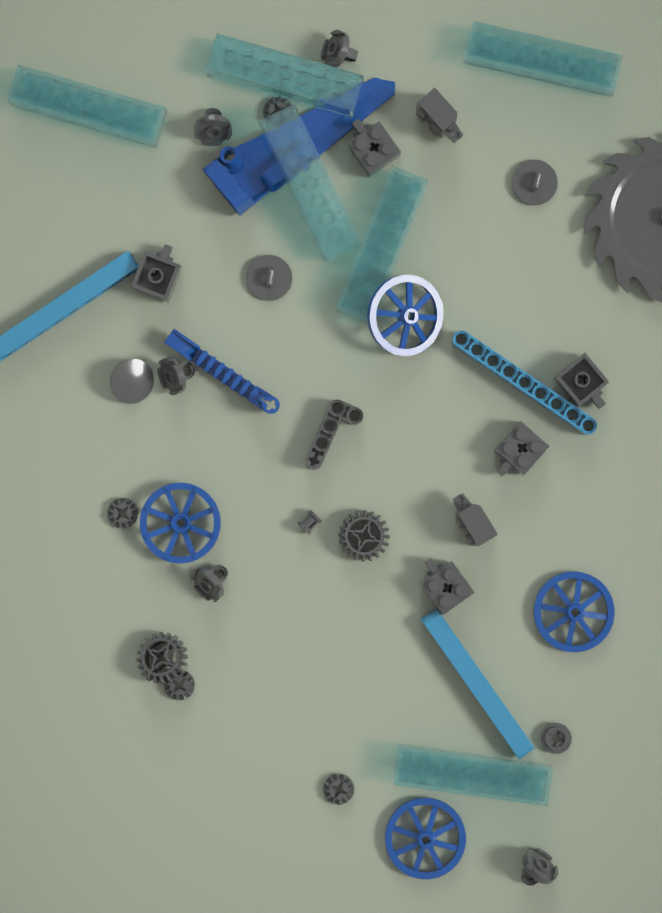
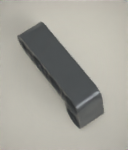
(329, 435)

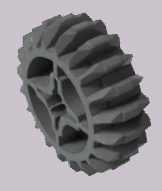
(368, 523)
(158, 664)

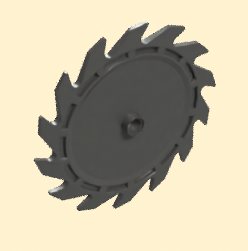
(631, 217)

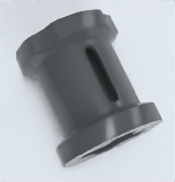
(309, 522)

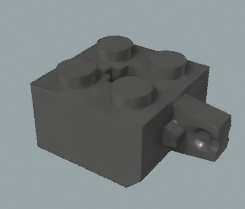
(439, 115)
(376, 137)
(154, 264)
(592, 386)
(521, 461)
(474, 521)
(450, 575)

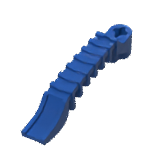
(218, 370)

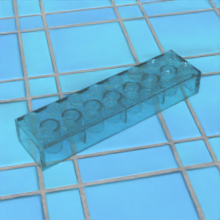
(543, 59)
(284, 75)
(87, 106)
(309, 182)
(382, 241)
(473, 775)

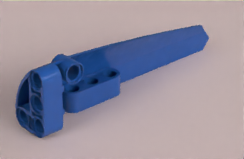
(254, 168)

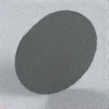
(534, 182)
(269, 277)
(131, 381)

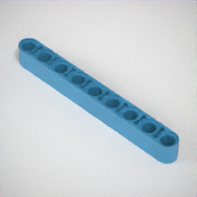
(67, 304)
(534, 384)
(477, 683)

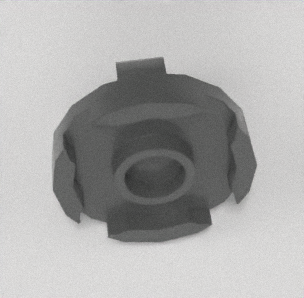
(337, 49)
(213, 128)
(172, 375)
(207, 583)
(539, 866)

